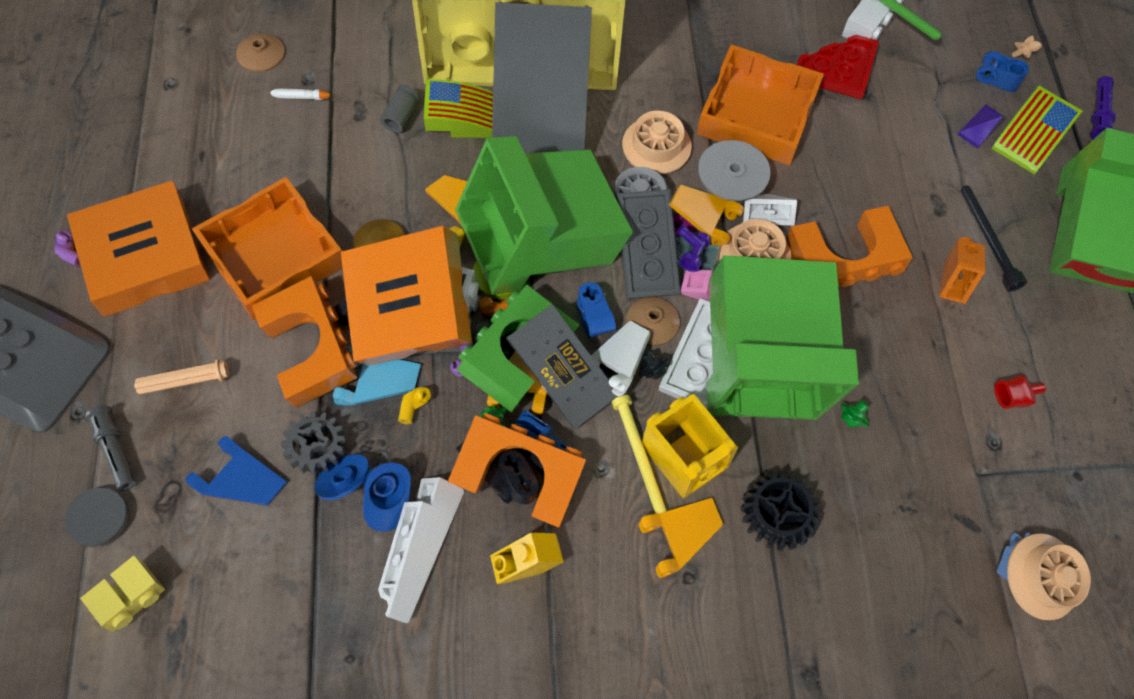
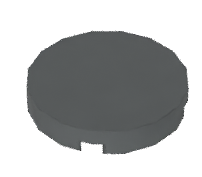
(96, 517)

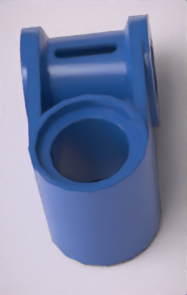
(1004, 73)
(594, 310)

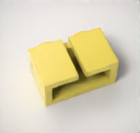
(133, 590)

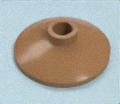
(260, 52)
(661, 329)

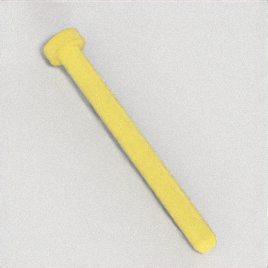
(622, 404)

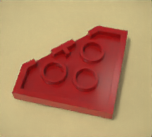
(844, 65)

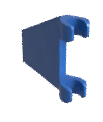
(241, 478)

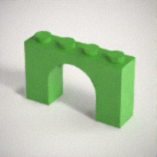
(485, 361)

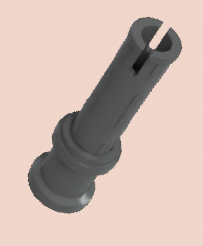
(107, 437)

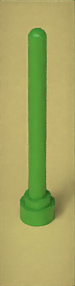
(912, 18)

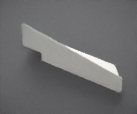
(417, 544)

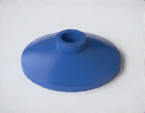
(343, 477)

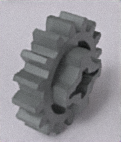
(308, 432)

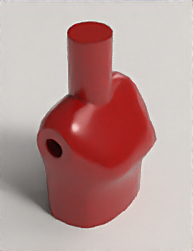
(1017, 392)

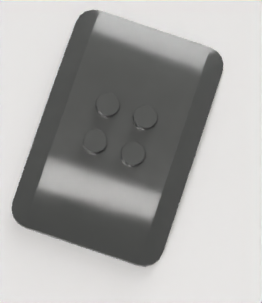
(42, 362)

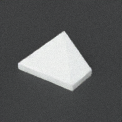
(771, 208)

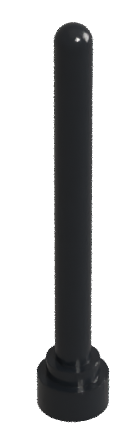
(1012, 278)

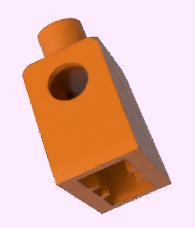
(970, 261)

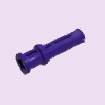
(1104, 115)

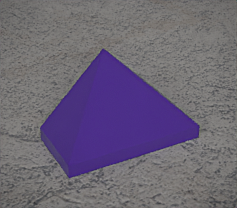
(981, 126)

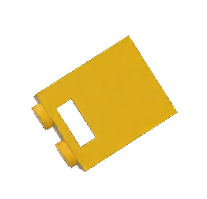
(698, 454)

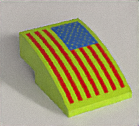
(458, 108)
(1036, 129)

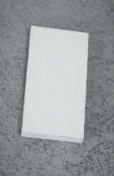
(692, 359)

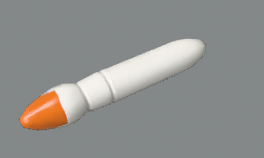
(316, 94)

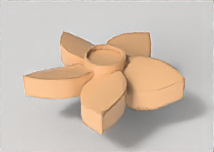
(1027, 47)

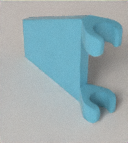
(380, 382)

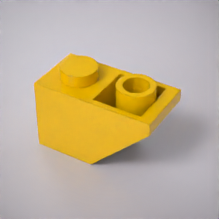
(526, 557)

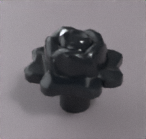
(654, 365)

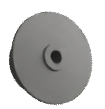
(734, 170)
(637, 180)

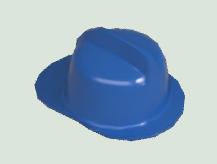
(384, 495)

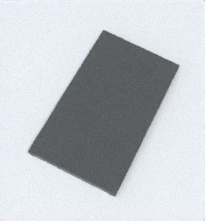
(541, 75)

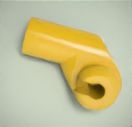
(411, 402)

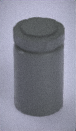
(400, 108)

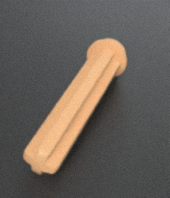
(183, 377)

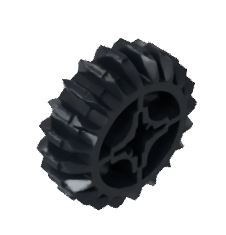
(805, 515)

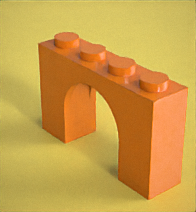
(882, 236)
(330, 363)
(489, 439)

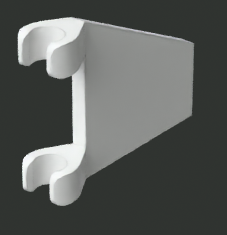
(623, 355)

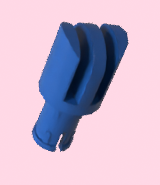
(538, 427)

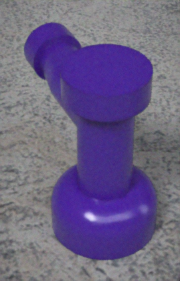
(691, 260)

